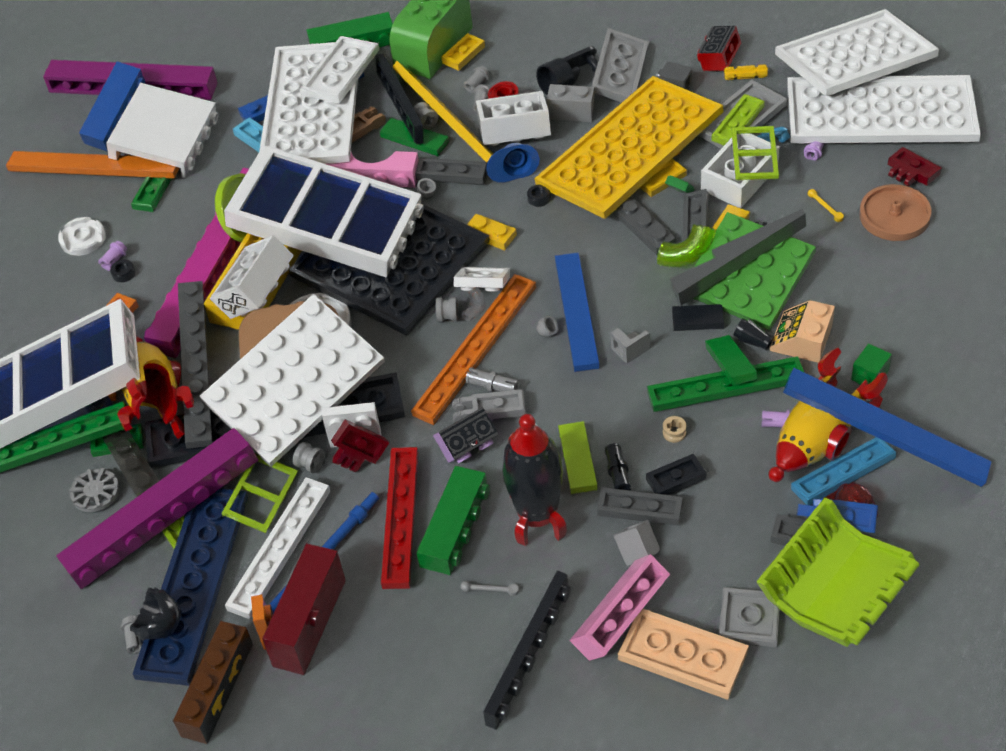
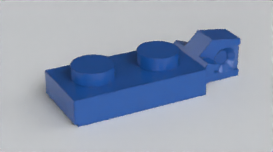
(859, 515)

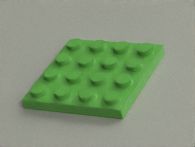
(762, 285)

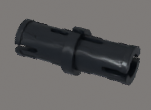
(617, 467)

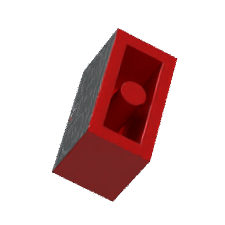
(719, 48)

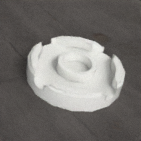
(82, 236)

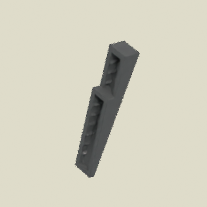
(735, 255)

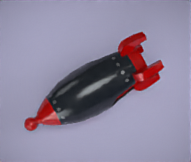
(533, 479)

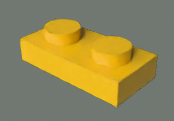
(463, 52)
(499, 234)

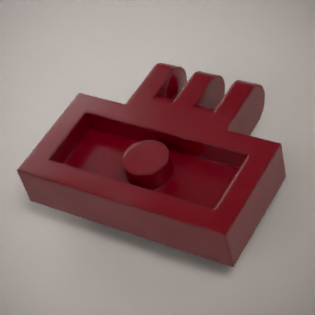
(912, 168)
(357, 445)

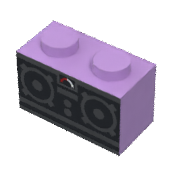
(466, 435)

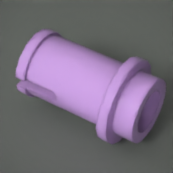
(814, 147)
(115, 252)
(774, 418)

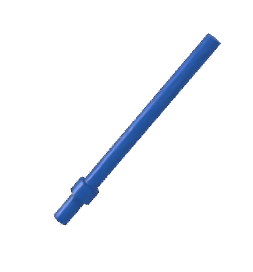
(356, 516)

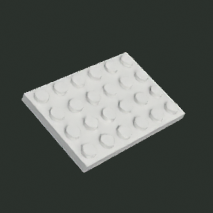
(856, 52)
(289, 377)

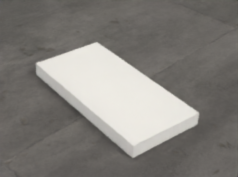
(339, 69)

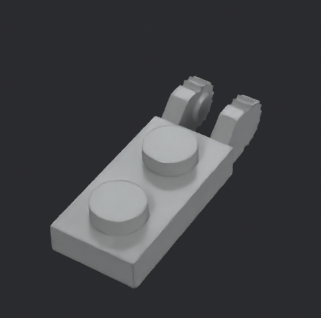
(496, 404)

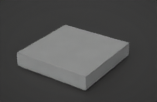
(748, 617)

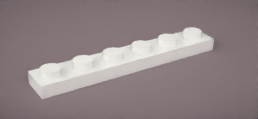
(278, 546)

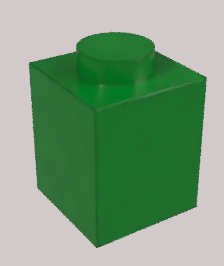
(870, 364)

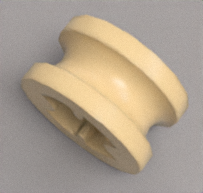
(674, 421)

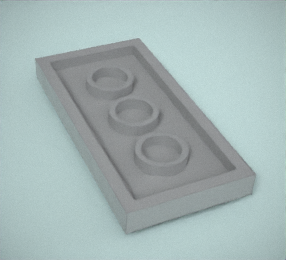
(619, 65)
(773, 104)

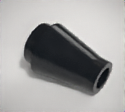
(750, 333)

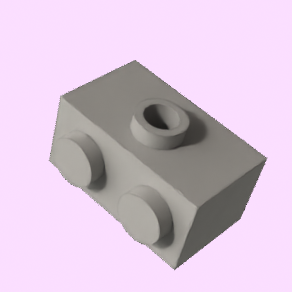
(571, 103)

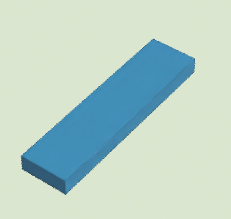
(843, 470)

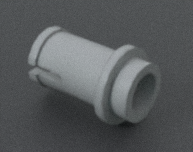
(479, 76)
(480, 93)
(131, 639)

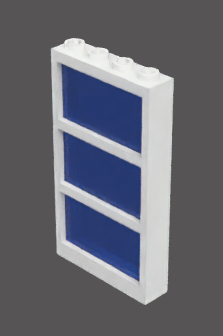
(324, 210)
(67, 371)

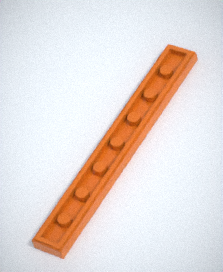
(88, 164)
(473, 349)

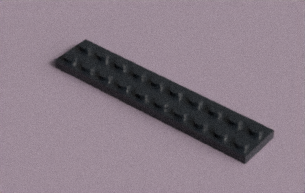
(167, 449)

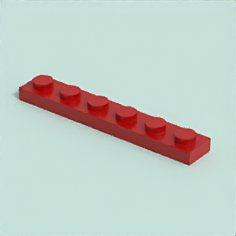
(400, 519)

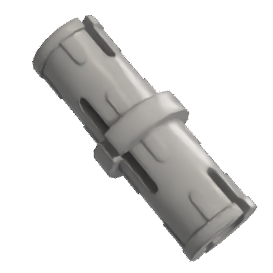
(491, 381)

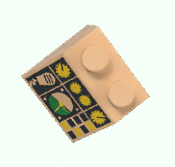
(804, 330)

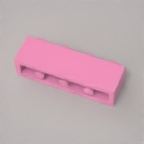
(619, 607)

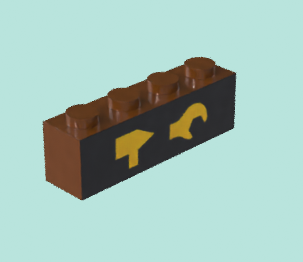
(213, 682)

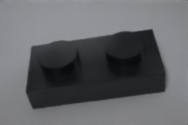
(676, 475)

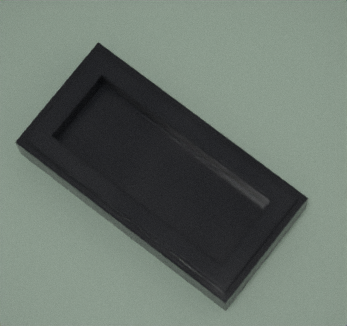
(697, 317)

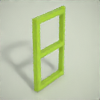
(755, 152)
(260, 492)

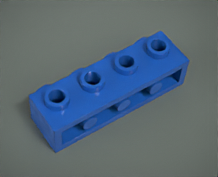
(110, 105)

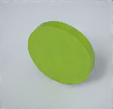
(223, 196)

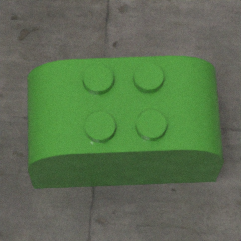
(427, 32)

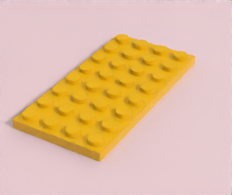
(629, 146)

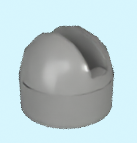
(421, 186)
(547, 326)

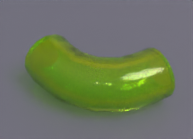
(688, 251)

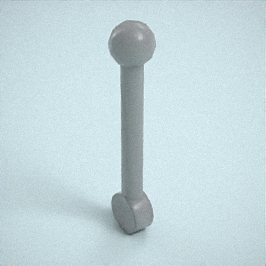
(512, 589)

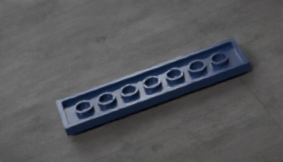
(194, 583)

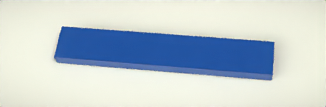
(576, 312)

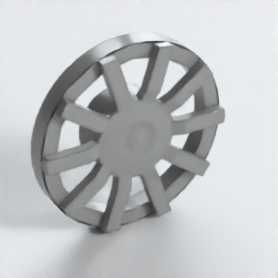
(94, 490)

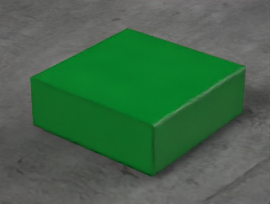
(679, 185)

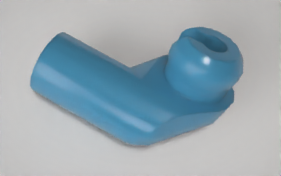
(780, 132)

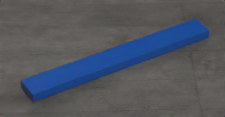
(887, 427)

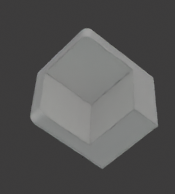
(631, 345)
(636, 542)

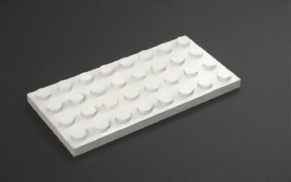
(885, 111)
(302, 123)

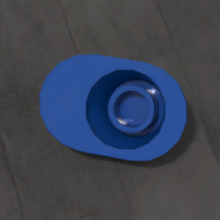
(512, 162)

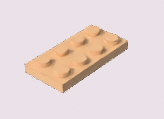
(683, 653)

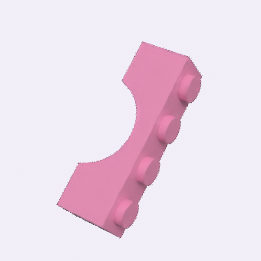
(395, 170)

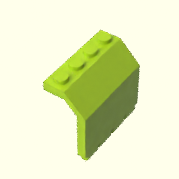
(835, 576)

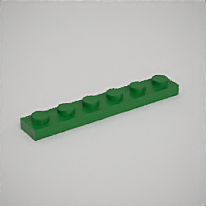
(717, 386)
(61, 437)

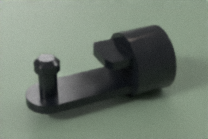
(565, 70)

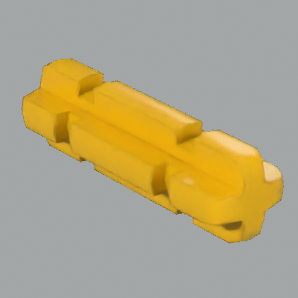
(746, 72)

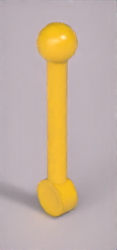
(838, 216)

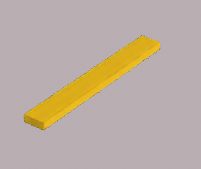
(465, 133)

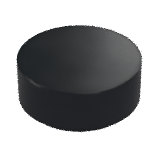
(538, 196)
(122, 271)

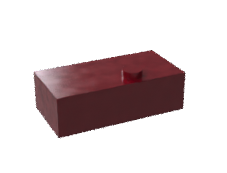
(304, 609)

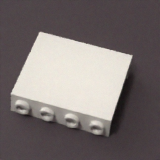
(163, 127)

